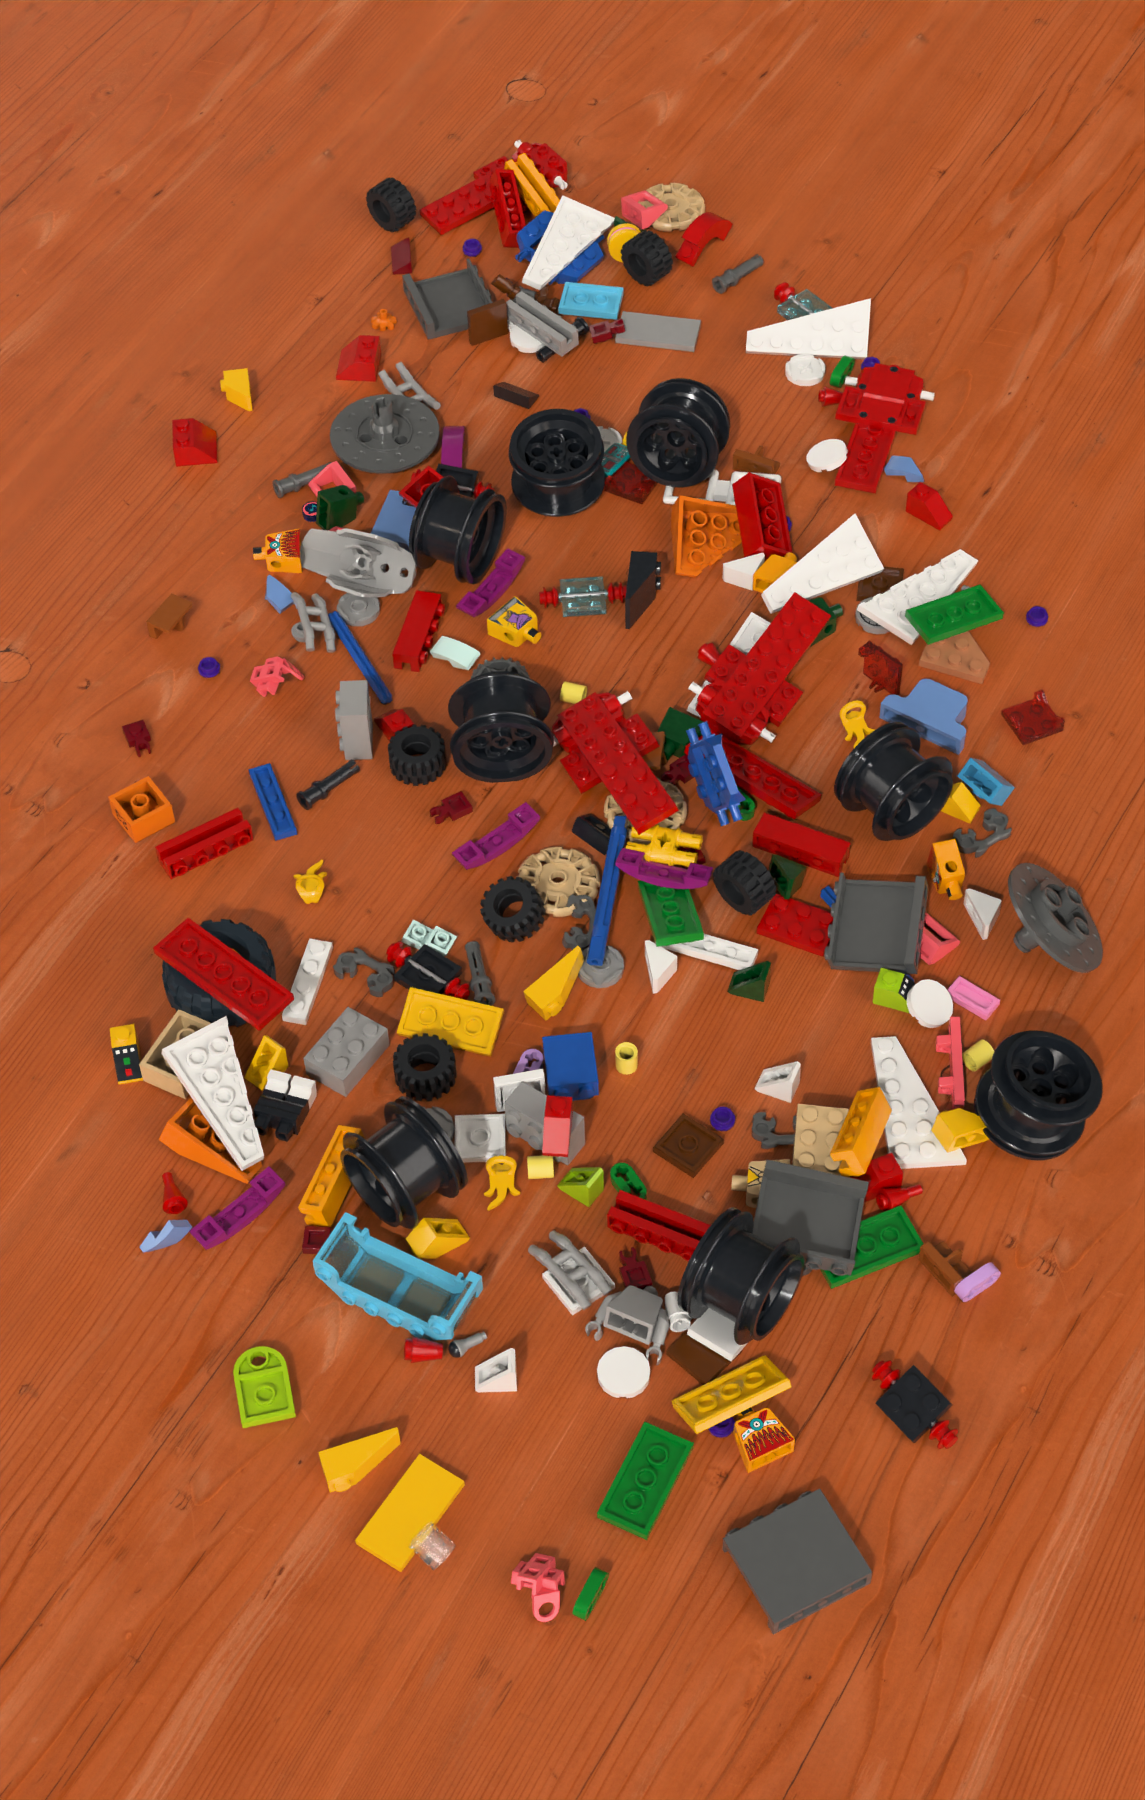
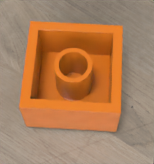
(141, 809)

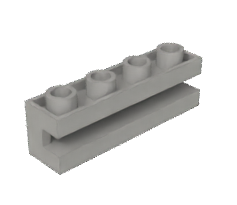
(542, 324)

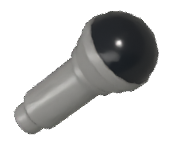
(458, 1348)

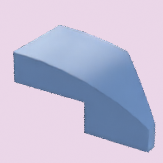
(904, 467)
(277, 594)
(169, 1235)

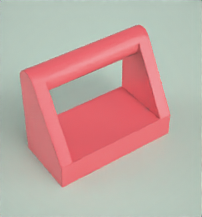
(637, 213)
(331, 473)
(931, 947)

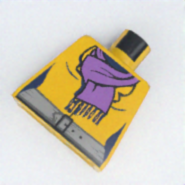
(514, 624)

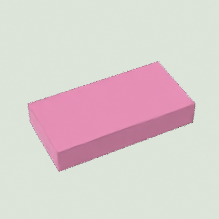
(973, 998)

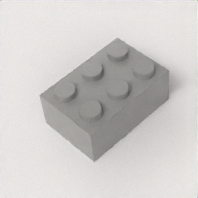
(354, 720)
(346, 1051)
(526, 1120)

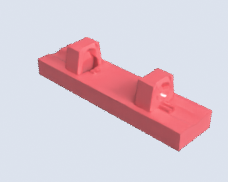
(952, 1044)

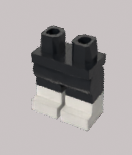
(284, 1104)

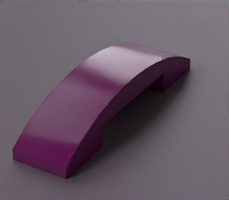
(452, 446)
(494, 585)
(499, 840)
(662, 875)
(240, 1212)

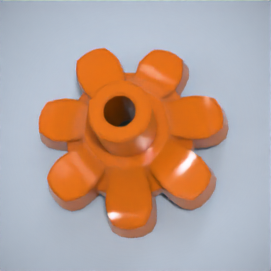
(383, 320)

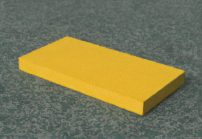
(459, 1021)
(731, 1394)
(415, 1501)

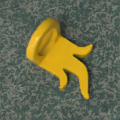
(854, 721)
(311, 885)
(500, 1178)

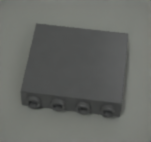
(444, 300)
(877, 925)
(815, 1209)
(797, 1559)

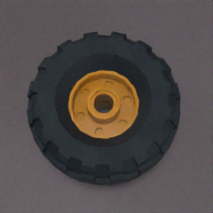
(192, 999)

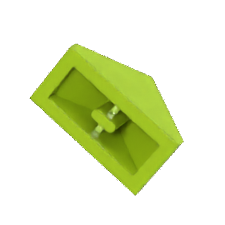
(583, 1184)

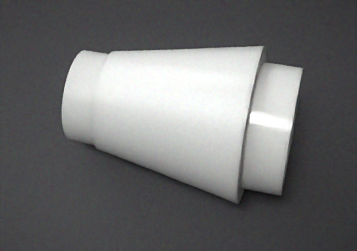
(678, 1318)

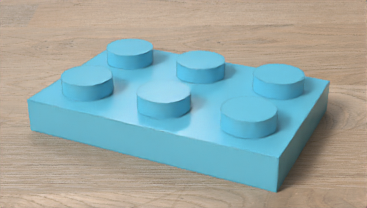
(591, 300)

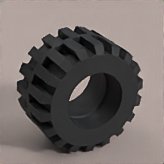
(391, 204)
(646, 258)
(417, 768)
(744, 882)
(501, 897)
(424, 1083)

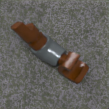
(505, 286)

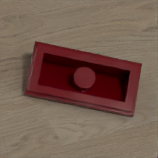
(401, 257)

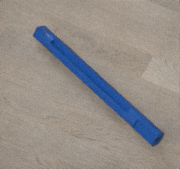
(607, 893)

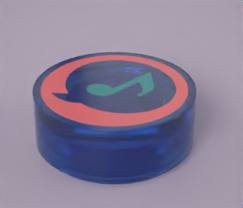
(309, 511)

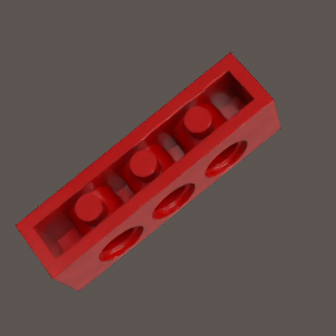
(507, 206)

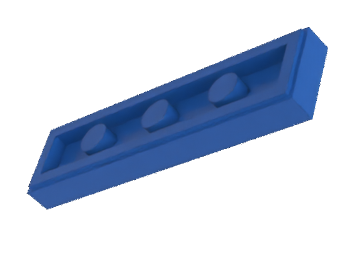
(272, 802)

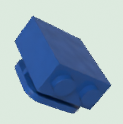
(571, 1066)

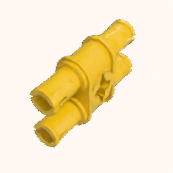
(665, 845)

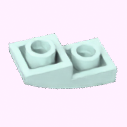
(456, 652)
(437, 939)

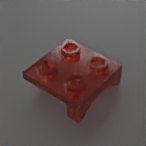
(630, 483)
(881, 668)
(1033, 719)

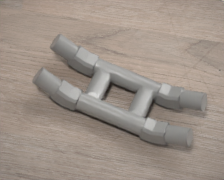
(409, 383)
(310, 627)
(570, 1281)

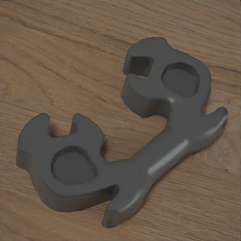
(992, 821)
(578, 937)
(382, 981)
(763, 1131)

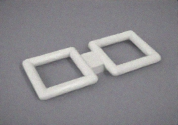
(719, 489)

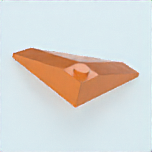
(701, 533)
(194, 1138)

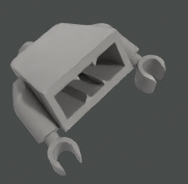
(636, 1315)

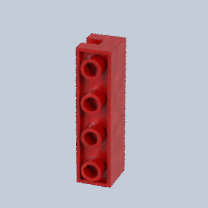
(418, 630)
(204, 843)
(801, 844)
(655, 1225)

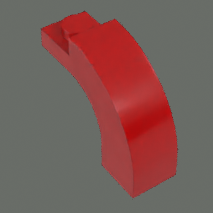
(699, 234)

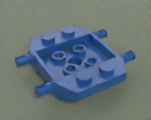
(576, 270)
(717, 764)

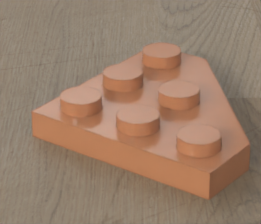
(957, 657)

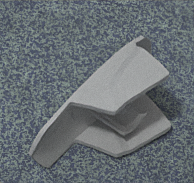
(357, 562)

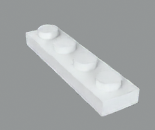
(718, 951)
(308, 981)

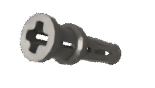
(732, 276)
(295, 482)
(484, 989)

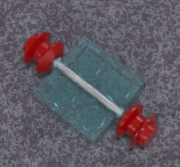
(798, 305)
(582, 596)

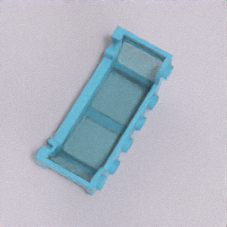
(394, 1282)

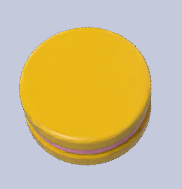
(618, 236)

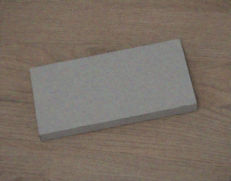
(659, 331)

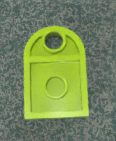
(263, 1390)

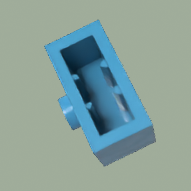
(985, 782)

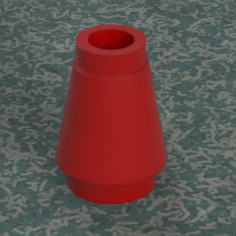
(422, 1350)

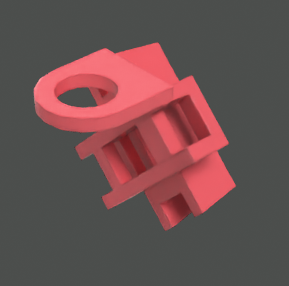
(271, 674)
(543, 1581)

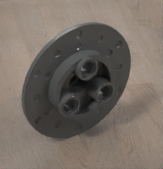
(384, 433)
(1053, 919)

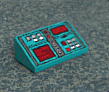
(614, 458)

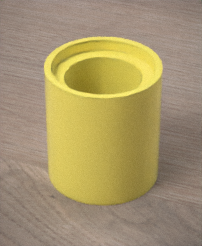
(572, 692)
(626, 1050)
(978, 1055)
(540, 1167)

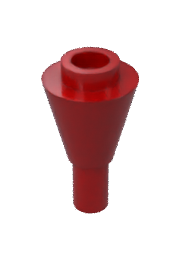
(829, 396)
(708, 653)
(893, 1197)
(173, 1199)

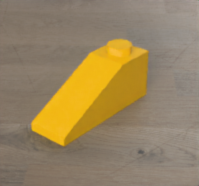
(552, 989)
(354, 1460)

